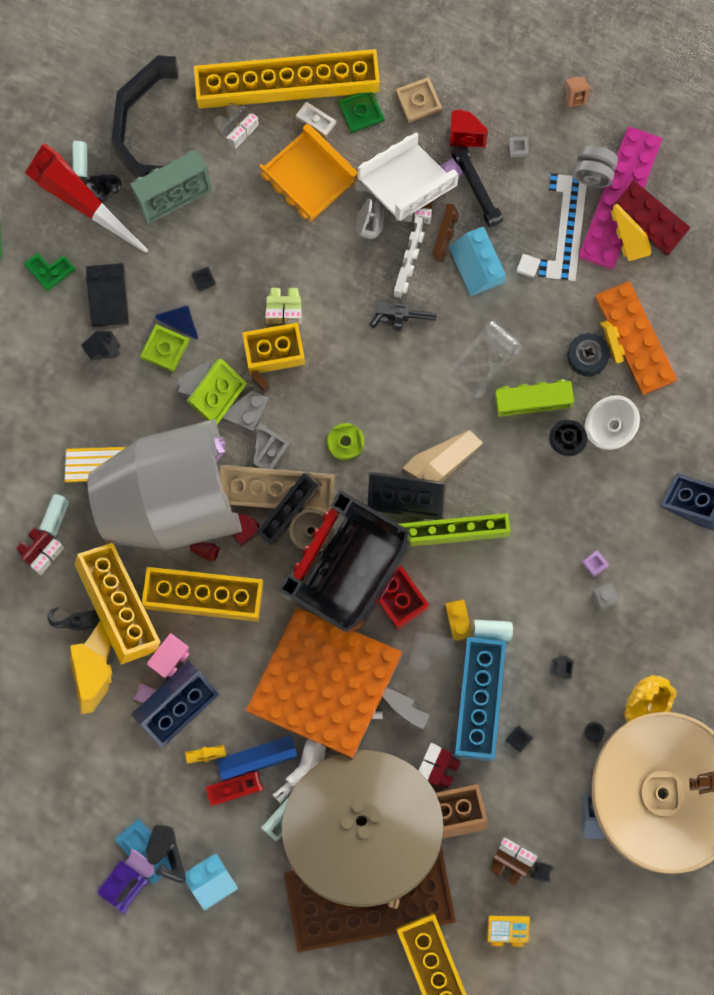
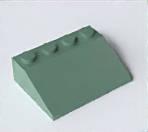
(171, 186)

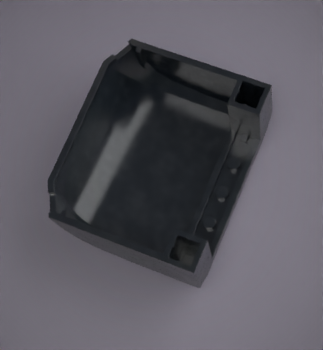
(353, 567)

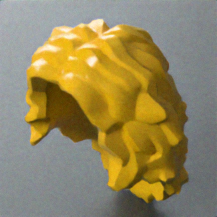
(650, 696)

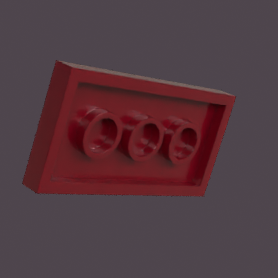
(655, 219)

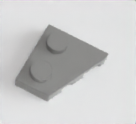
(247, 411)
(268, 448)

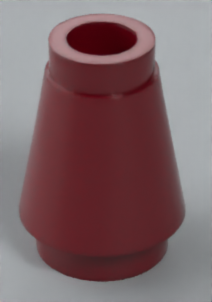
(206, 550)

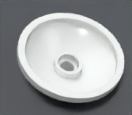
(606, 416)

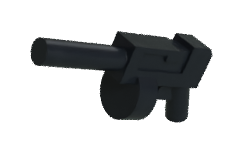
(398, 313)

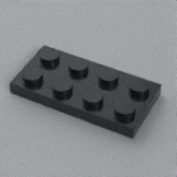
(406, 496)

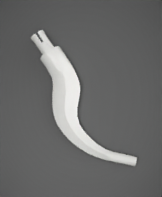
(312, 755)

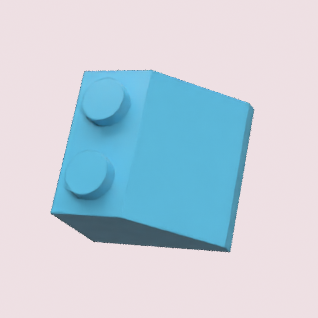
(210, 881)

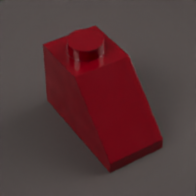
(249, 530)

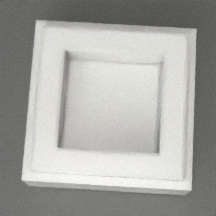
(528, 265)

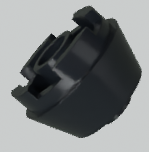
(568, 437)

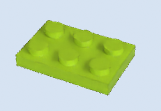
(216, 391)

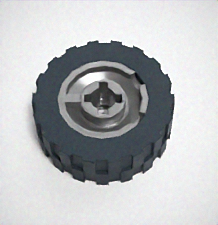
(588, 365)

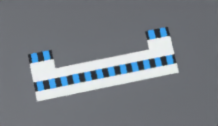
(569, 229)

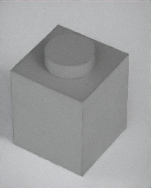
(605, 597)

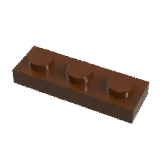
(445, 233)

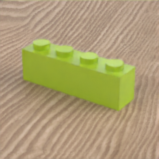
(534, 398)

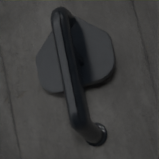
(163, 843)

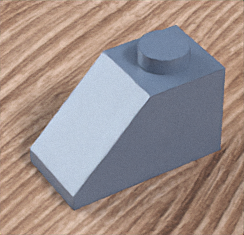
(590, 823)

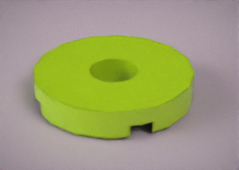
(341, 452)

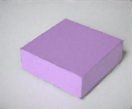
(595, 563)

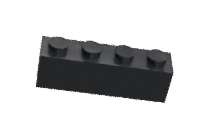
(288, 508)

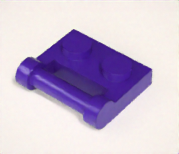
(116, 884)

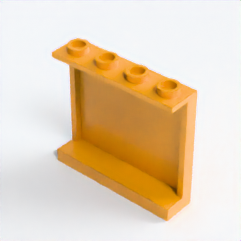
(309, 174)

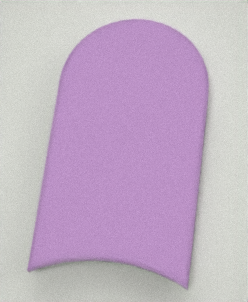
(144, 693)
(140, 864)

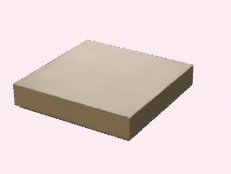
(418, 100)

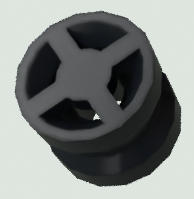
(542, 872)

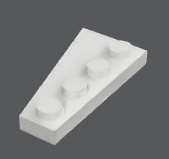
(413, 252)

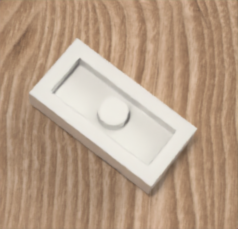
(317, 119)

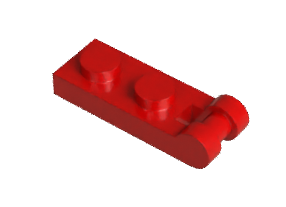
(234, 788)

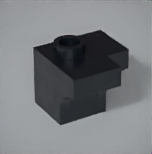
(101, 345)

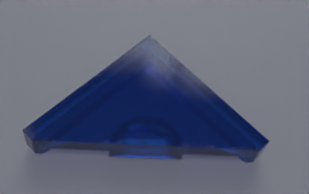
(180, 320)

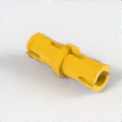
(205, 754)

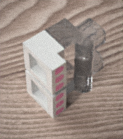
(236, 125)

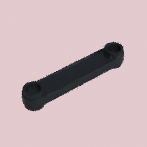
(491, 214)

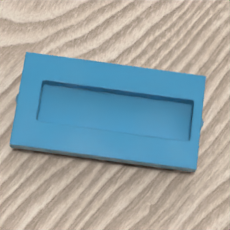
(137, 838)

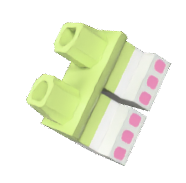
(277, 303)

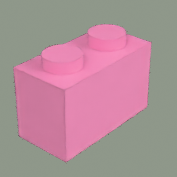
(168, 657)

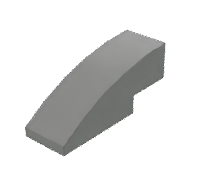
(403, 708)

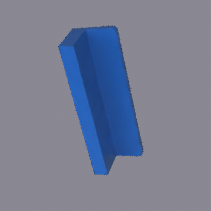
(257, 758)

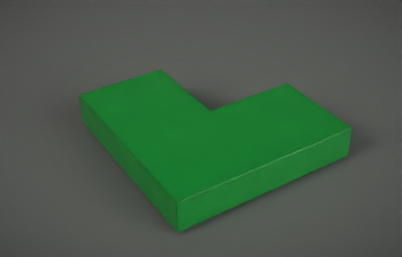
(50, 275)

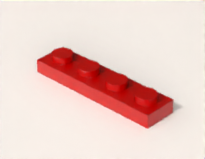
(311, 551)

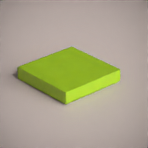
(164, 348)

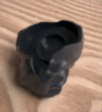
(103, 185)

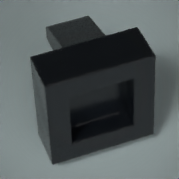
(564, 667)

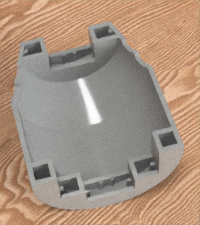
(163, 491)

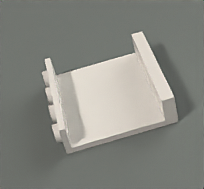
(405, 177)

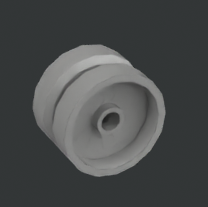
(595, 166)

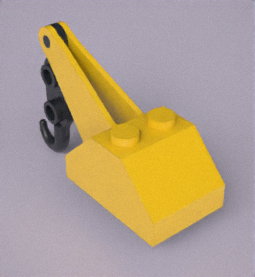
(88, 660)

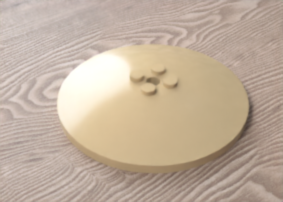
(631, 768)

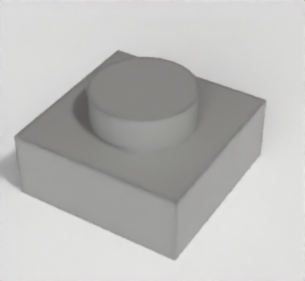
(518, 146)

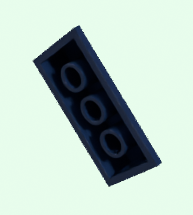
(175, 704)

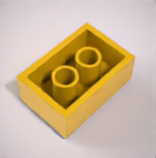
(273, 348)

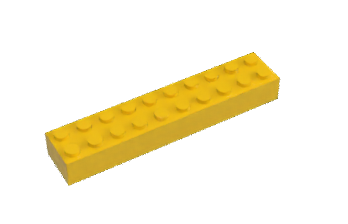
(287, 78)

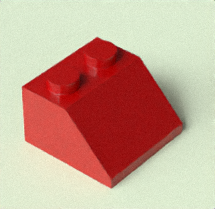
(467, 130)

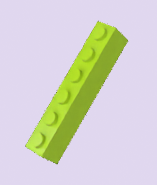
(459, 529)

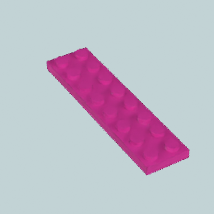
(634, 163)

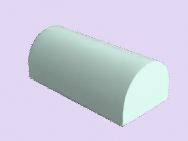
(80, 164)
(54, 515)
(492, 630)
(273, 825)

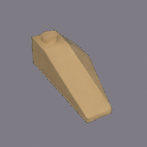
(443, 458)

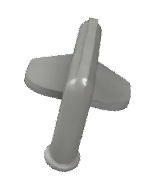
(365, 215)

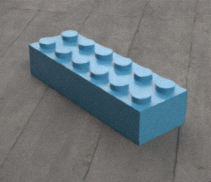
(480, 699)

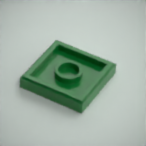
(360, 111)

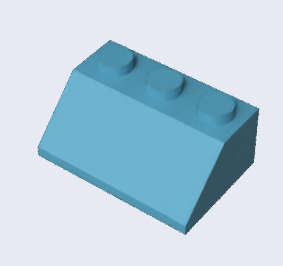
(477, 261)

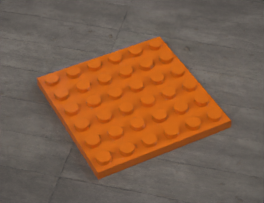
(324, 682)

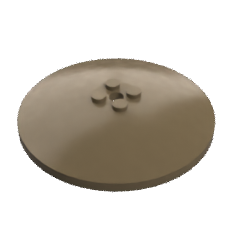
(368, 861)

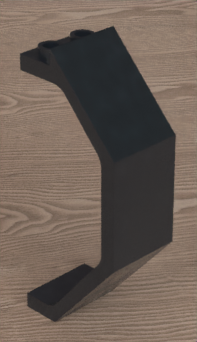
(127, 96)

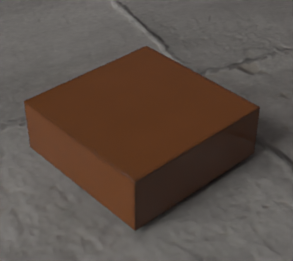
(260, 381)

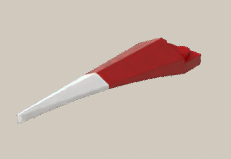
(60, 180)

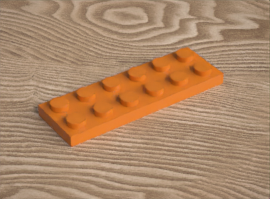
(641, 346)

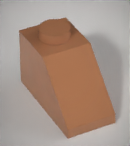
(576, 91)

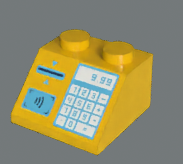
(508, 930)

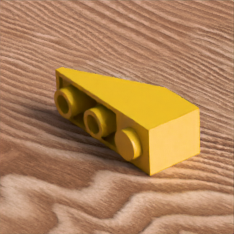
(633, 237)

